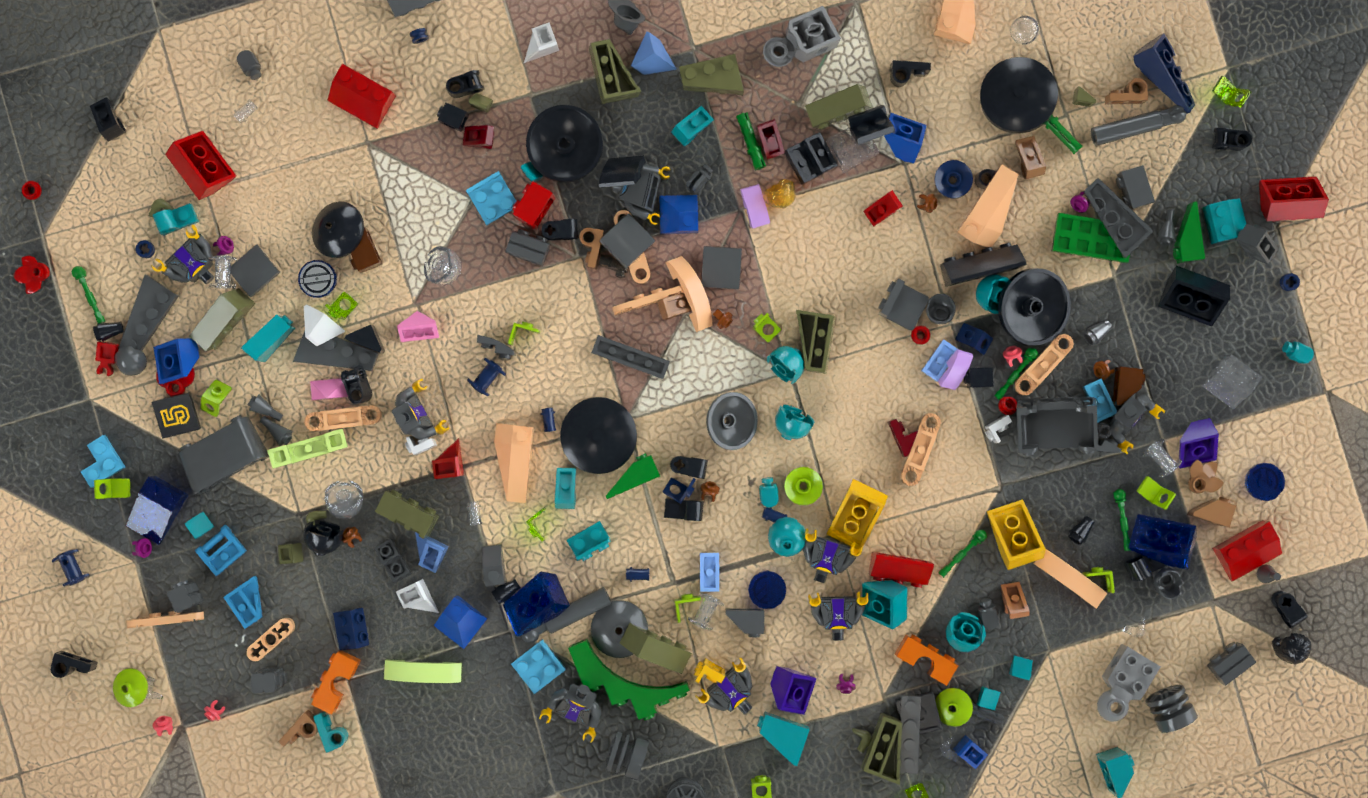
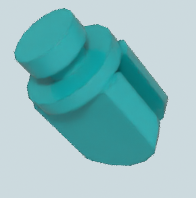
(1298, 352)
(768, 492)

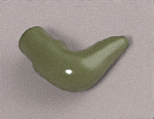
(157, 205)
(316, 515)
(865, 741)

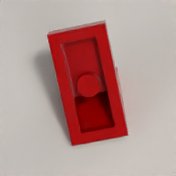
(883, 208)

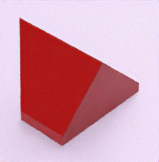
(449, 462)

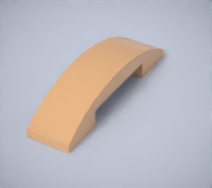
(694, 292)
(1071, 578)

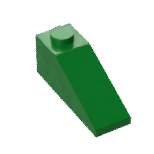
(1189, 240)
(638, 473)

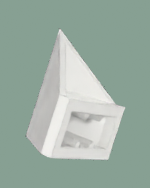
(541, 43)
(319, 326)
(417, 597)

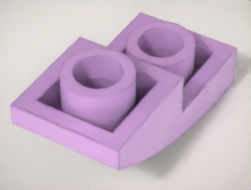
(755, 206)
(957, 369)

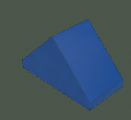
(970, 752)

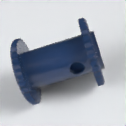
(486, 377)
(70, 567)

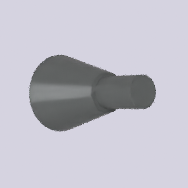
(1167, 233)
(260, 405)
(280, 434)
(1267, 574)

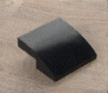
(810, 158)
(621, 171)

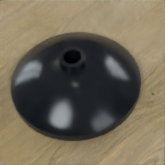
(345, 230)

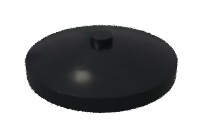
(1018, 95)
(564, 143)
(1034, 306)
(598, 435)

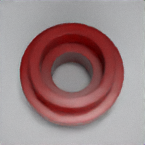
(26, 190)
(924, 330)
(1010, 402)

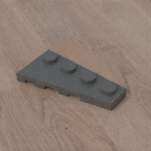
(1119, 220)
(147, 313)
(335, 353)

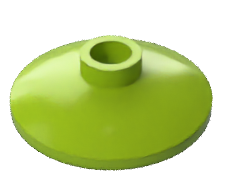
(810, 493)
(136, 685)
(962, 703)

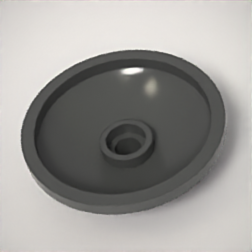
(740, 422)
(605, 622)

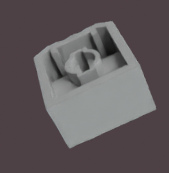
(804, 39)
(1128, 678)

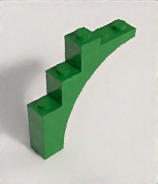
(643, 697)

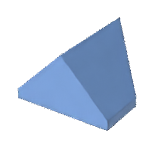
(652, 57)
(430, 552)

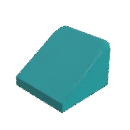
(530, 171)
(199, 525)
(1021, 667)
(988, 698)

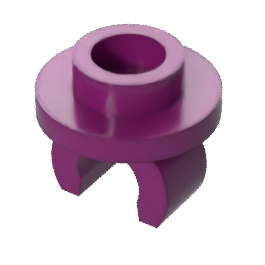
(1079, 203)
(225, 245)
(143, 548)
(846, 687)

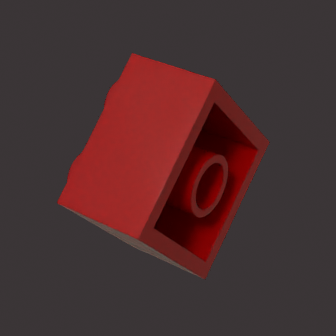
(533, 205)

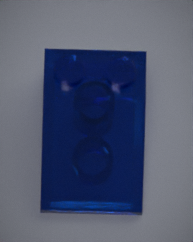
(155, 509)
(1164, 540)
(536, 603)

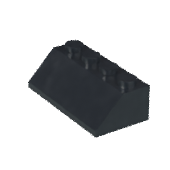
(981, 265)

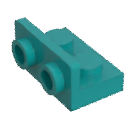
(588, 541)

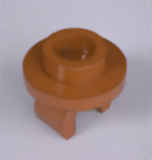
(930, 203)
(724, 320)
(1102, 370)
(709, 488)
(349, 534)

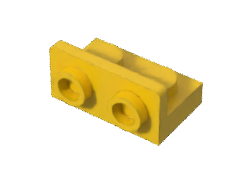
(712, 670)

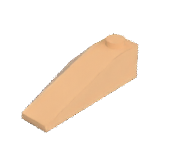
(956, 20)
(988, 215)
(514, 454)

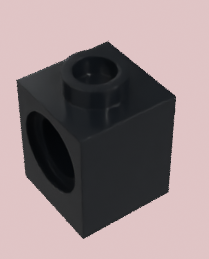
(452, 117)
(979, 377)

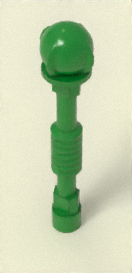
(80, 274)
(1029, 356)
(1119, 496)
(978, 537)

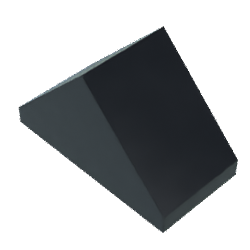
(367, 337)

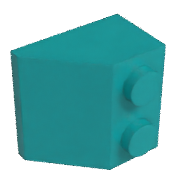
(1224, 220)
(885, 602)
(1116, 769)

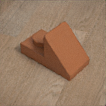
(1014, 600)

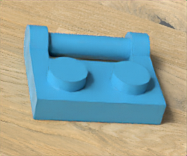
(225, 554)

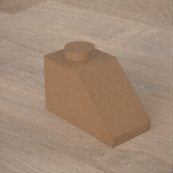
(1215, 511)

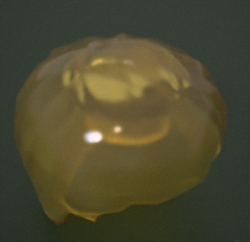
(781, 194)

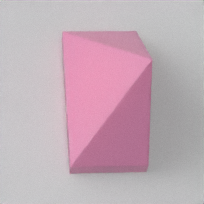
(417, 328)
(328, 389)

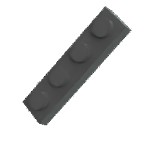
(630, 357)
(910, 733)

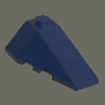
(1158, 66)

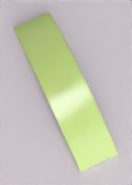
(307, 448)
(423, 671)

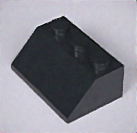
(1194, 296)

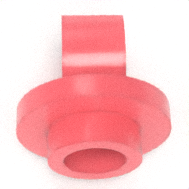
(1011, 353)
(213, 714)
(163, 723)

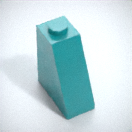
(269, 338)
(784, 735)

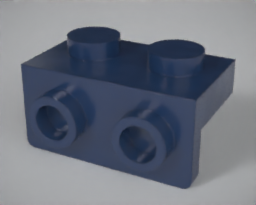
(351, 629)

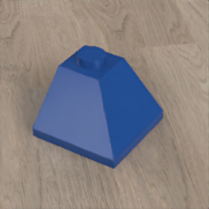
(906, 139)
(678, 214)
(175, 359)
(460, 621)

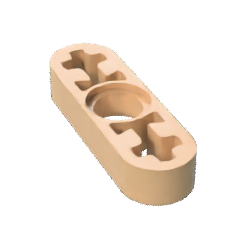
(257, 644)

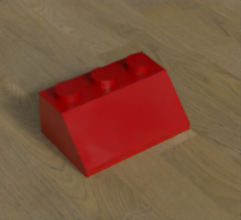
(360, 96)
(200, 164)
(1292, 198)
(1248, 549)
(900, 569)

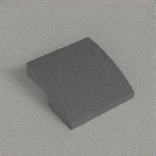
(627, 240)
(721, 267)
(254, 270)

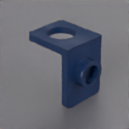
(973, 337)
(684, 490)

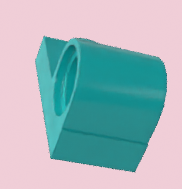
(690, 126)
(173, 220)
(565, 488)
(323, 725)

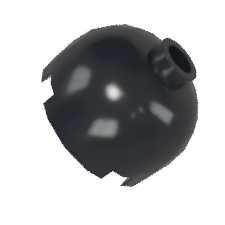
(322, 537)

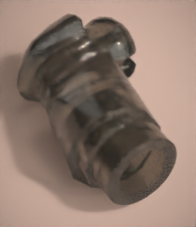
(612, 263)

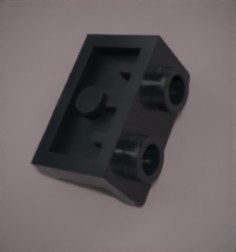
(870, 124)

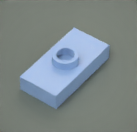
(937, 362)
(709, 572)

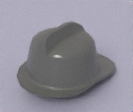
(626, 15)

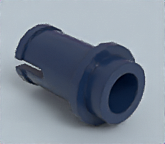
(548, 419)
(772, 515)
(637, 574)

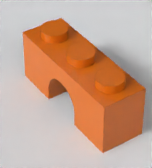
(941, 666)
(326, 696)

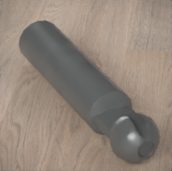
(1137, 125)
(576, 611)

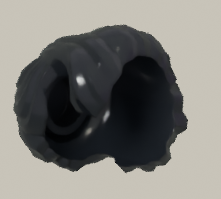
(1293, 649)

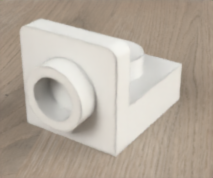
(1000, 424)
(423, 445)

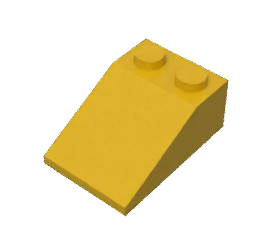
(857, 514)
(1016, 534)

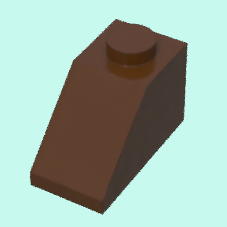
(365, 255)
(1126, 383)

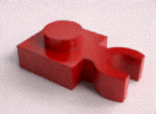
(106, 355)

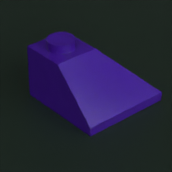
(1199, 443)
(792, 689)

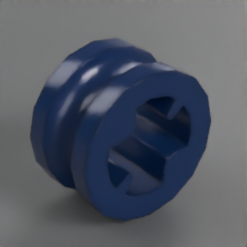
(419, 35)
(140, 252)
(1295, 278)

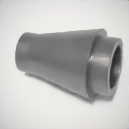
(1096, 333)

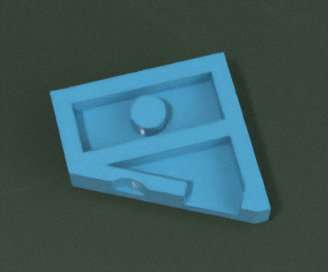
(246, 602)

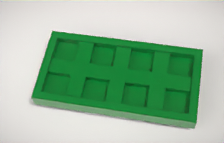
(1084, 238)

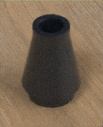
(105, 331)
(1080, 532)
(505, 591)

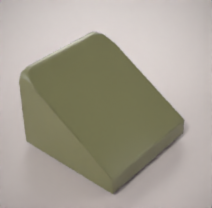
(1082, 98)
(480, 102)
(290, 553)

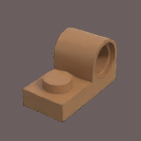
(1129, 95)
(1031, 158)
(593, 256)
(673, 306)
(299, 727)

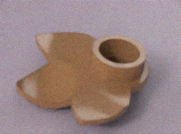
(1205, 474)

